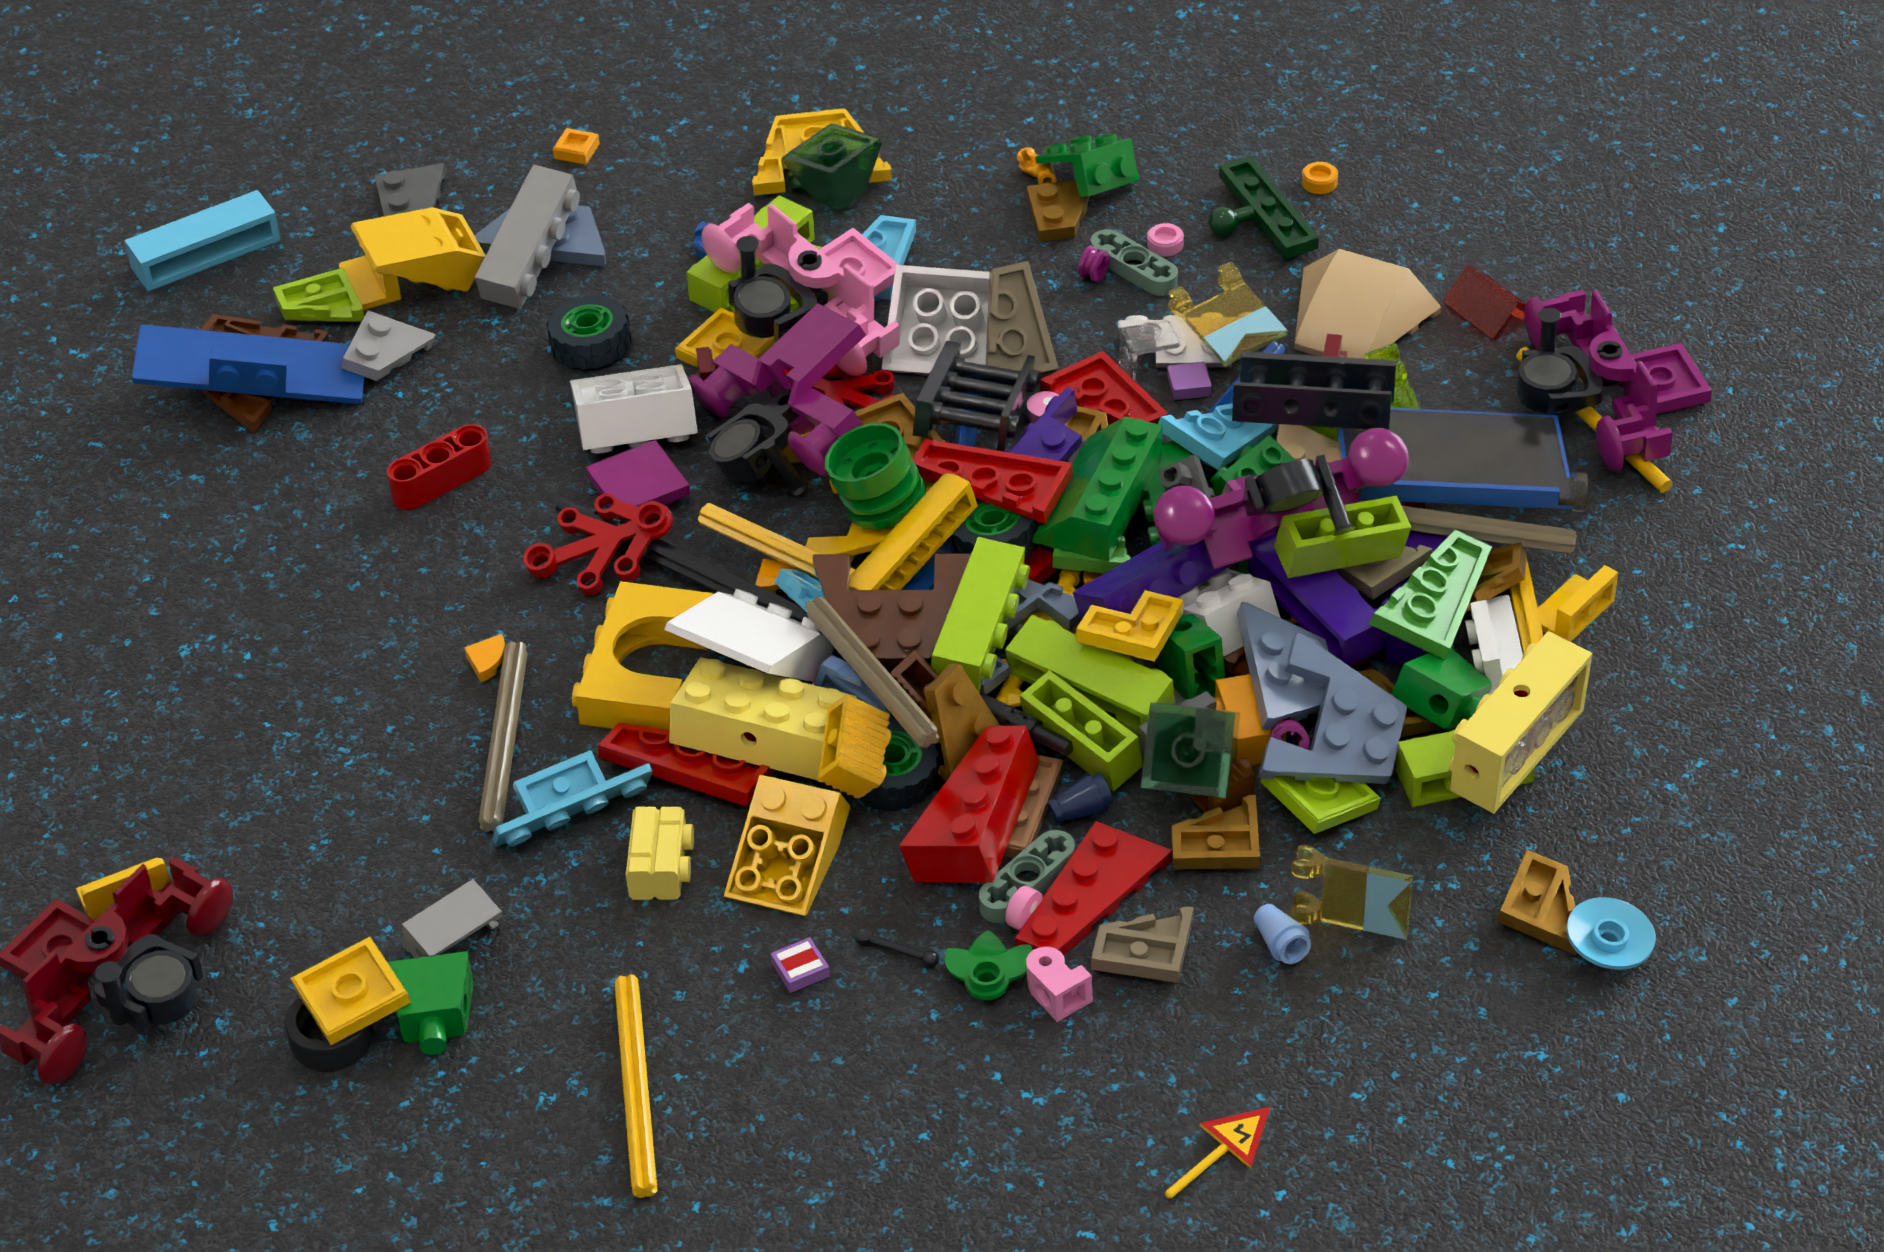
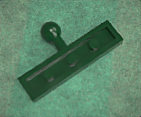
(1264, 205)

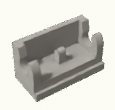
(449, 921)

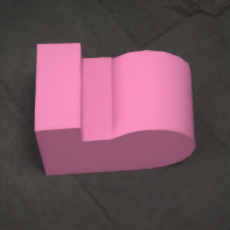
(1055, 985)

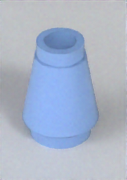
(1282, 934)

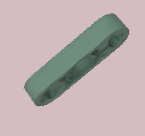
(1153, 275)
(1030, 859)

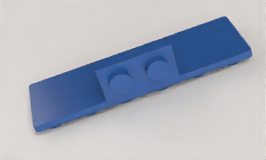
(244, 364)

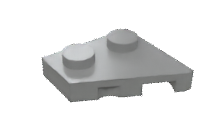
(383, 345)

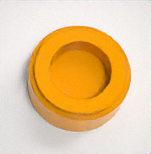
(1319, 178)

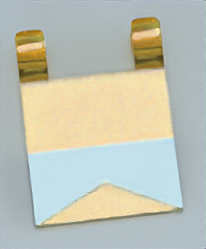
(1229, 320)
(1353, 895)

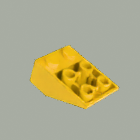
(422, 247)
(786, 845)

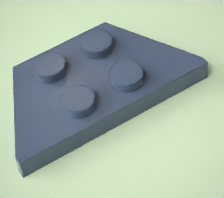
(578, 244)
(1267, 649)

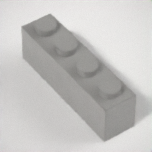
(527, 237)

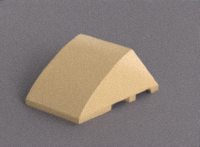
(1362, 301)

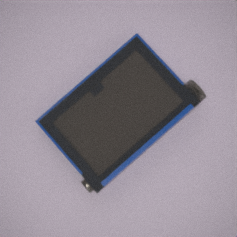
(1479, 460)

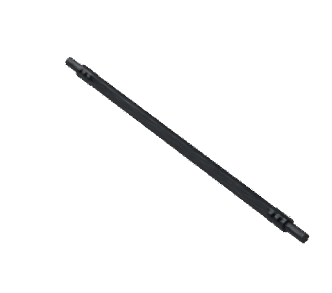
(726, 582)

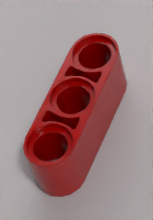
(439, 466)

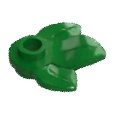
(987, 966)

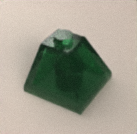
(834, 164)
(1190, 749)

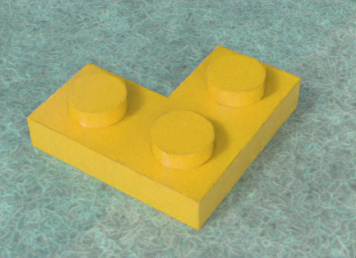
(1133, 634)

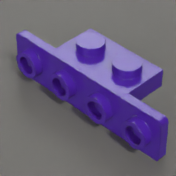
(1049, 435)

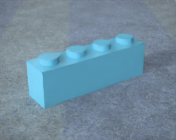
(202, 240)

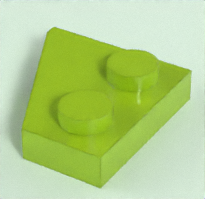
(320, 298)

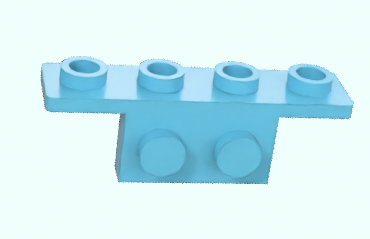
(564, 791)

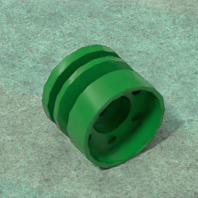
(874, 475)

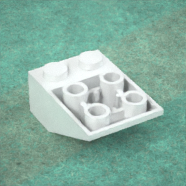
(1219, 599)

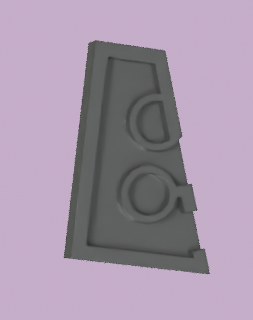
(410, 189)

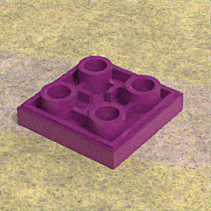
(639, 476)

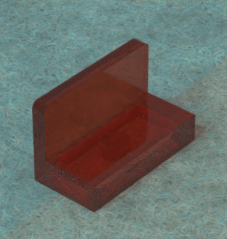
(1484, 301)

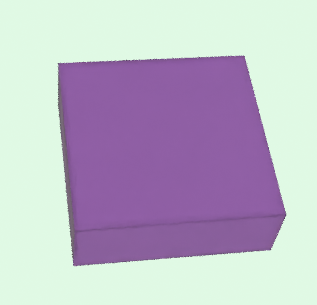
(1189, 380)

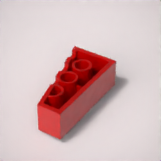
(975, 811)

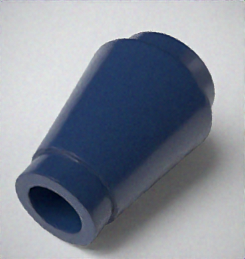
(1081, 799)

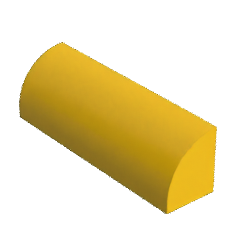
(916, 536)

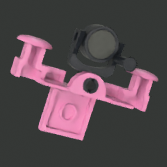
(846, 268)

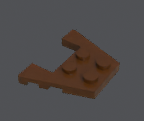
(249, 408)
(892, 620)

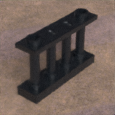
(949, 378)
(1314, 391)

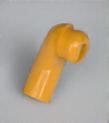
(1028, 165)

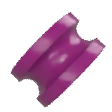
(1094, 264)
(1291, 726)

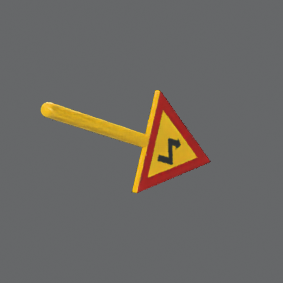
(1235, 1133)

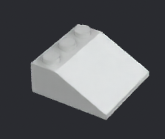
(935, 308)
(634, 408)
(755, 634)

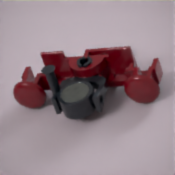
(119, 946)

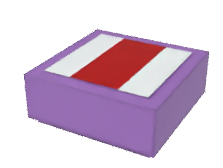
(800, 964)

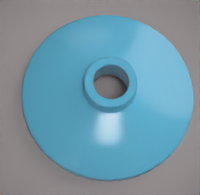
(1611, 933)

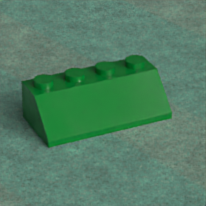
(1104, 489)

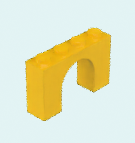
(632, 621)

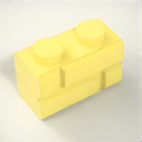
(658, 853)

